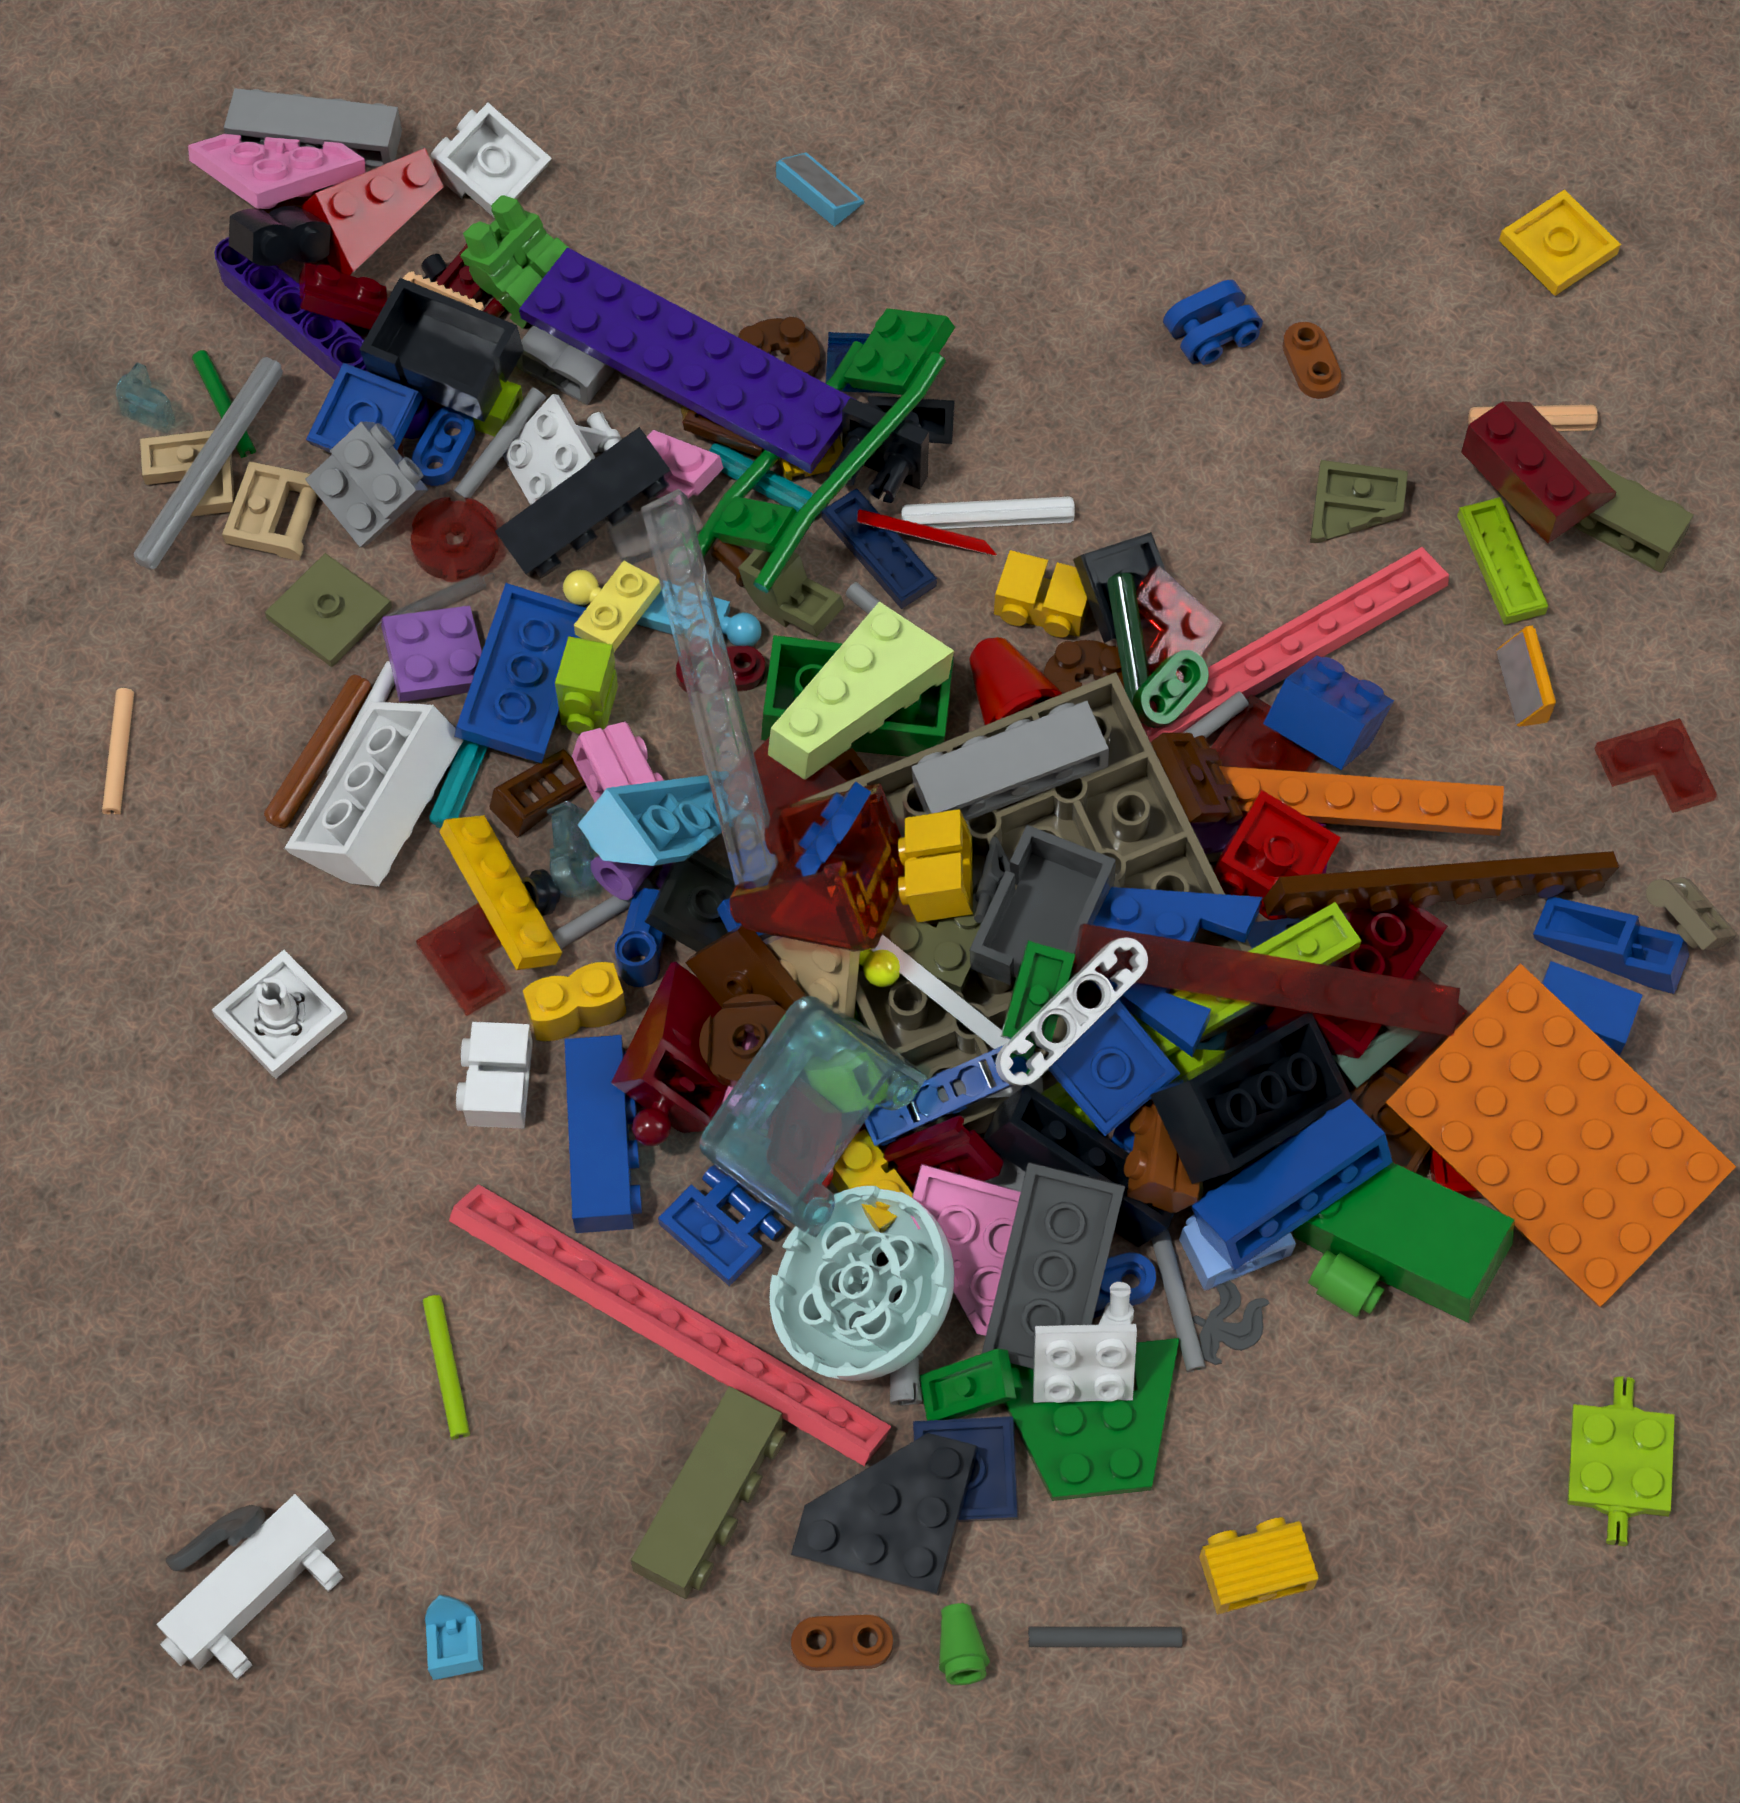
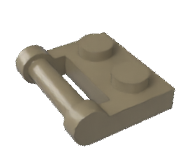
(1698, 918)

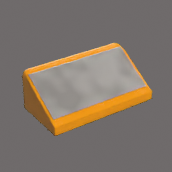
(1526, 678)

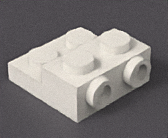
(488, 158)

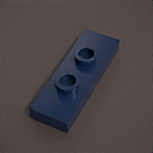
(879, 550)

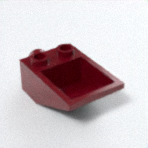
(665, 1061)

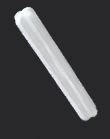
(991, 513)

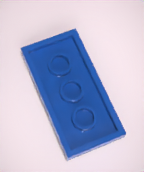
(513, 687)

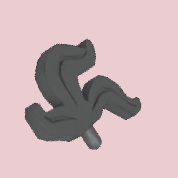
(1234, 1335)

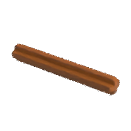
(317, 752)

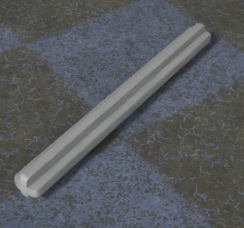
(208, 463)

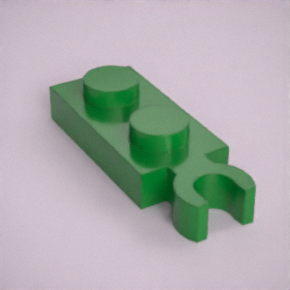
(1039, 979)

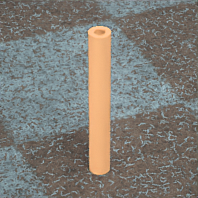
(118, 751)

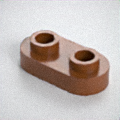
(1311, 357)
(842, 1645)

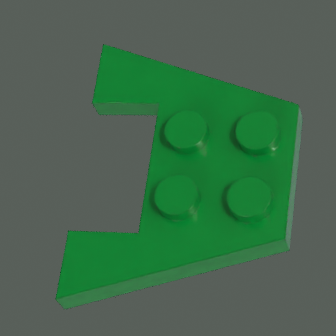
(1099, 1444)

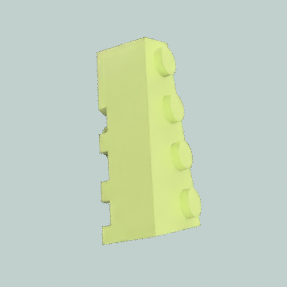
(861, 685)

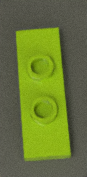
(1502, 561)

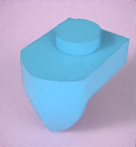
(452, 1638)

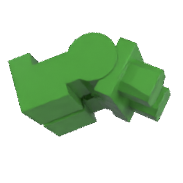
(504, 247)

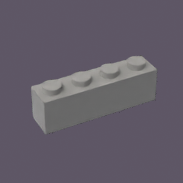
(365, 128)
(1012, 763)

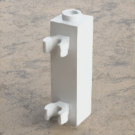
(245, 1585)

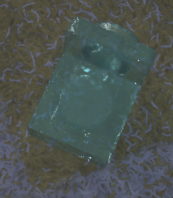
(142, 402)

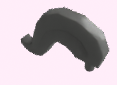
(233, 1526)

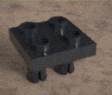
(899, 458)

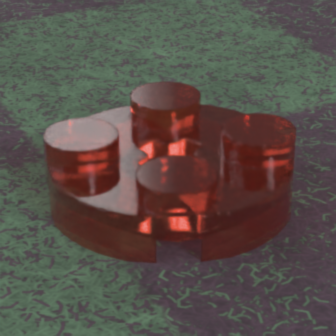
(458, 560)

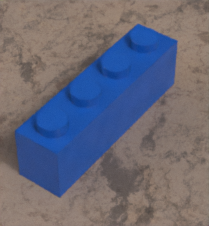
(600, 1137)
(1292, 1183)

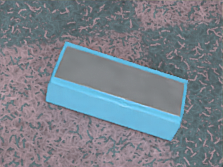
(817, 187)

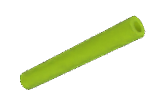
(446, 1367)

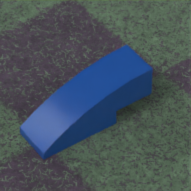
(1613, 942)

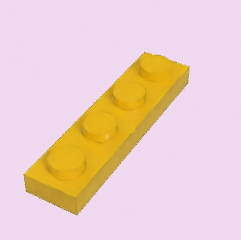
(500, 892)

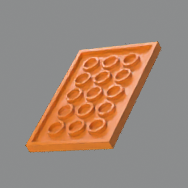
(1560, 1135)

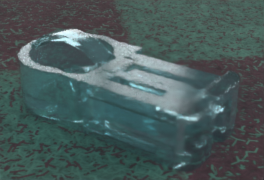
(570, 851)

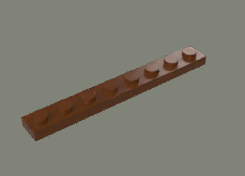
(1440, 883)

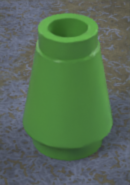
(961, 1646)

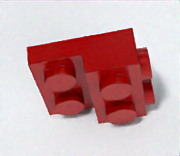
(1271, 845)

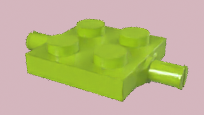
(1621, 1460)

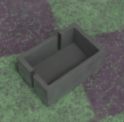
(1054, 895)

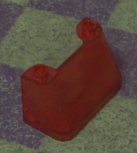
(847, 896)

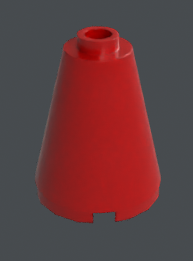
(1006, 680)

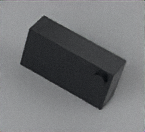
(1250, 1097)

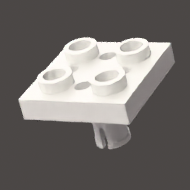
(275, 989)

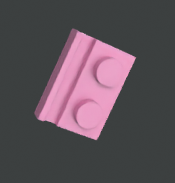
(690, 465)

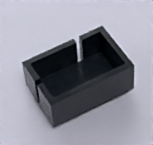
(442, 349)

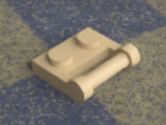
(260, 507)

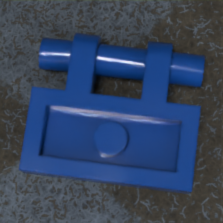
(713, 1235)

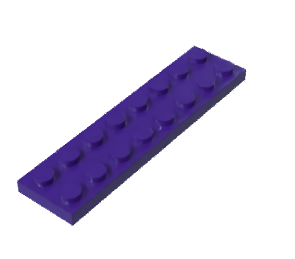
(687, 359)

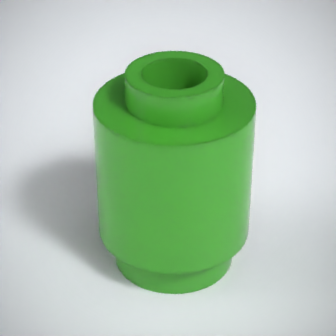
(1346, 1283)

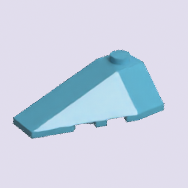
(652, 821)

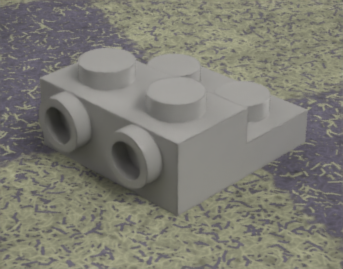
(367, 482)

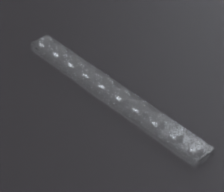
(710, 687)

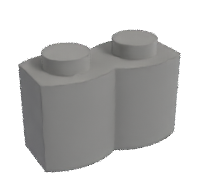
(562, 365)

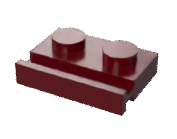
(341, 295)
(947, 1148)

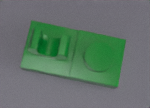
(970, 1385)

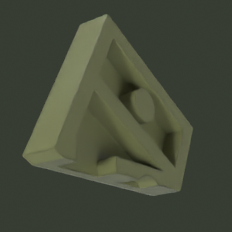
(1355, 498)

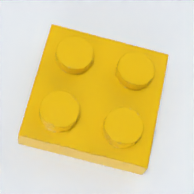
(1559, 242)

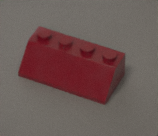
(1391, 945)

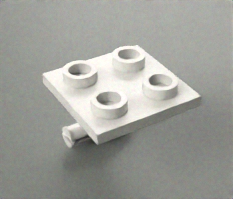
(555, 447)
(1088, 1360)

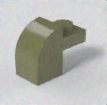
(792, 596)

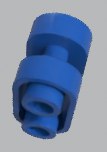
(1212, 320)

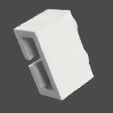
(496, 1076)

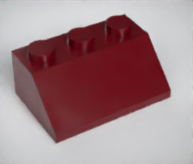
(1534, 468)

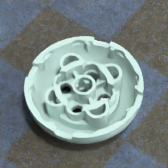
(836, 1279)

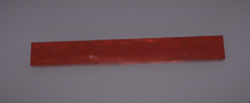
(1279, 982)

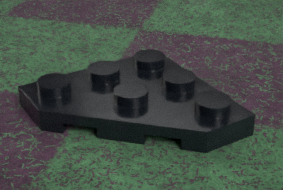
(893, 1516)

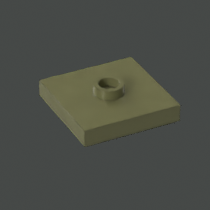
(328, 609)

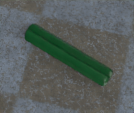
(1128, 632)

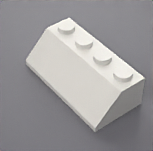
(376, 792)

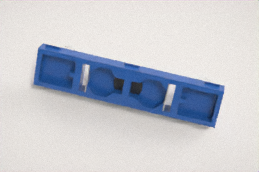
(940, 1096)

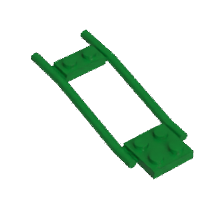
(895, 359)

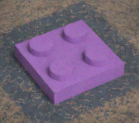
(432, 652)

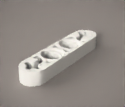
(1075, 1015)

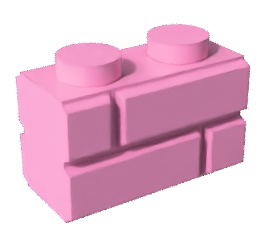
(612, 759)

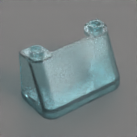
(804, 1107)

